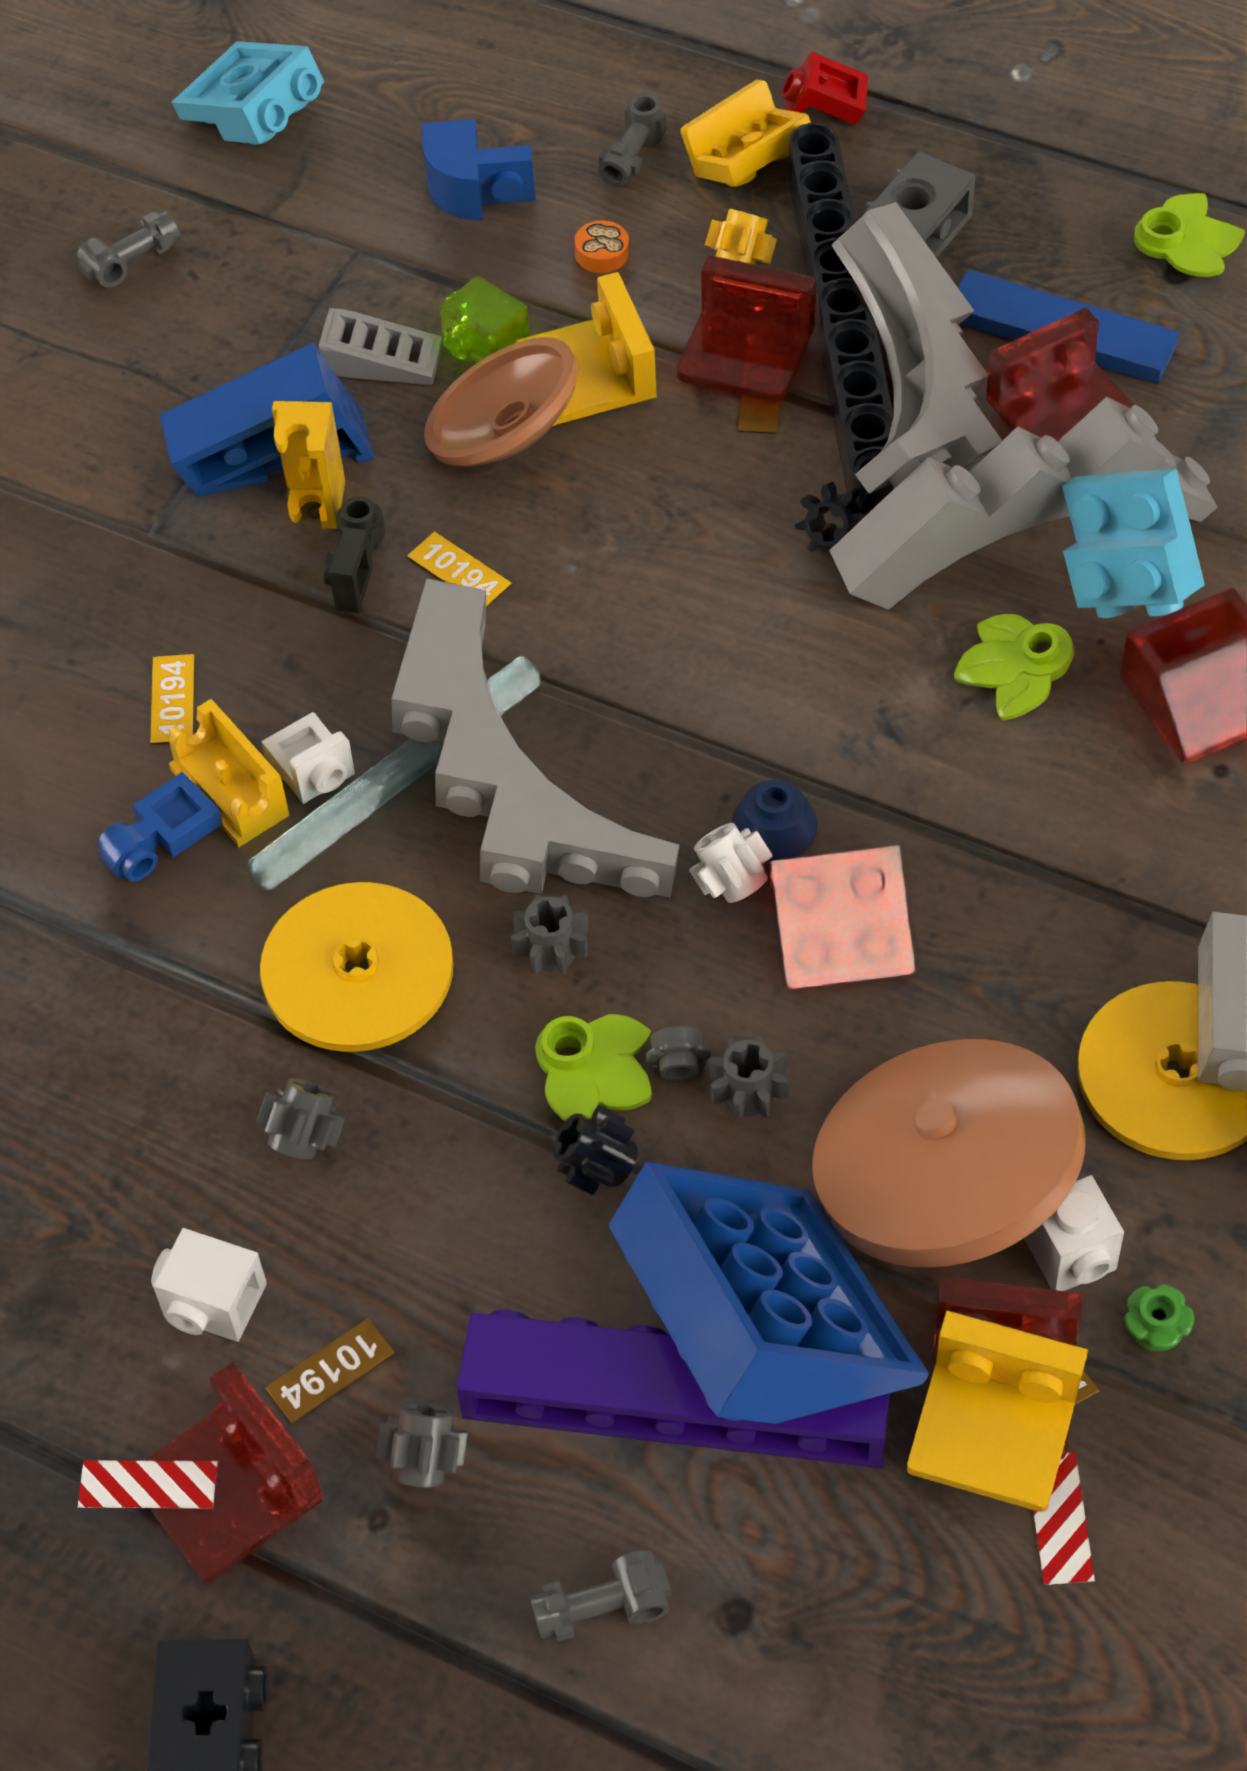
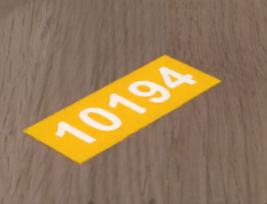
(457, 566)
(172, 696)

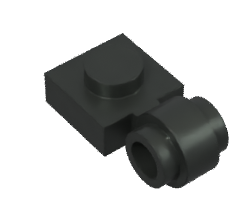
(351, 565)

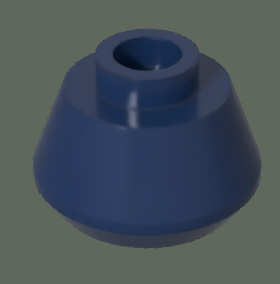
(780, 817)

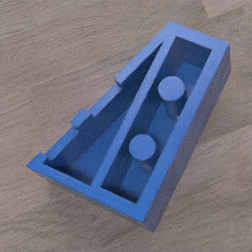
(228, 432)

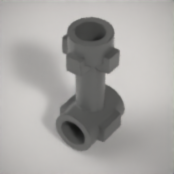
(645, 129)
(108, 263)
(638, 1588)

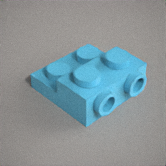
(252, 90)
(1131, 543)

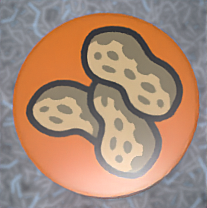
(601, 246)

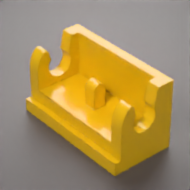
(310, 457)
(230, 774)

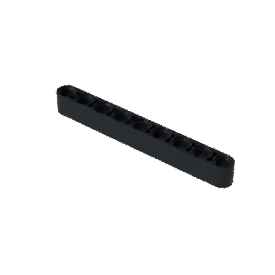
(842, 318)

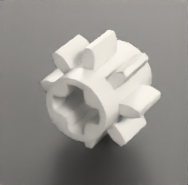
(730, 862)

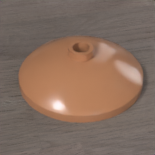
(502, 403)

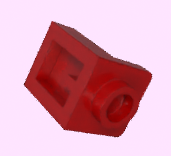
(827, 87)

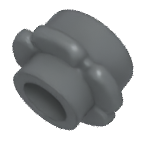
(678, 1052)

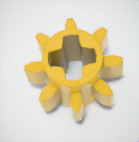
(741, 238)

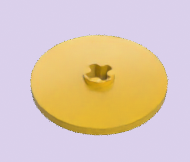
(366, 1008)
(1132, 1093)

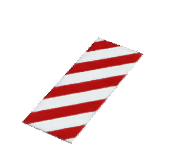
(147, 1484)
(1063, 1530)

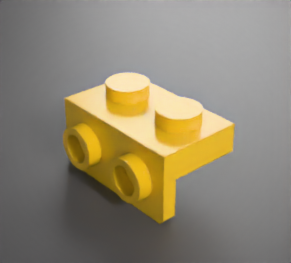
(740, 135)

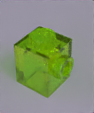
(481, 320)

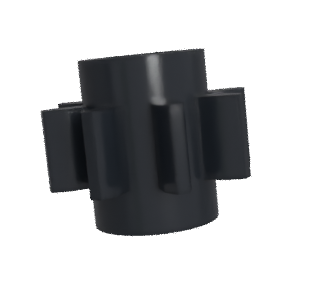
(839, 505)
(595, 1150)

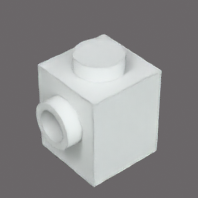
(1078, 1239)
(208, 1285)

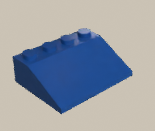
(760, 1295)

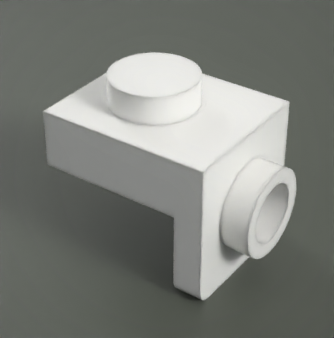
(310, 757)

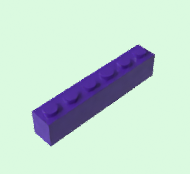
(635, 1388)

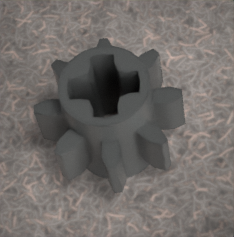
(550, 934)
(765, 1080)
(301, 1118)
(421, 1444)

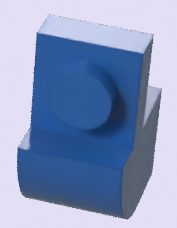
(466, 177)

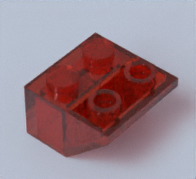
(1192, 674)

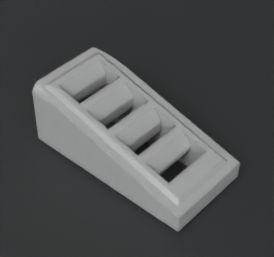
(350, 332)

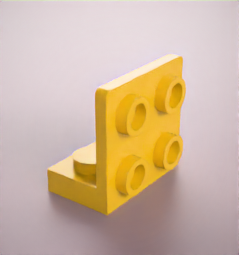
(611, 354)
(997, 1411)

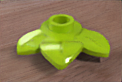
(1187, 236)
(1010, 663)
(602, 1070)

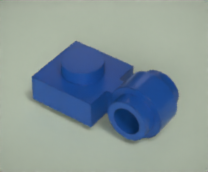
(168, 816)

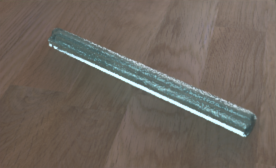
(375, 788)

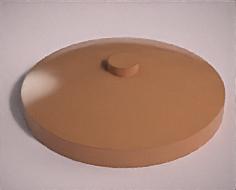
(949, 1153)

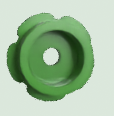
(1154, 1333)

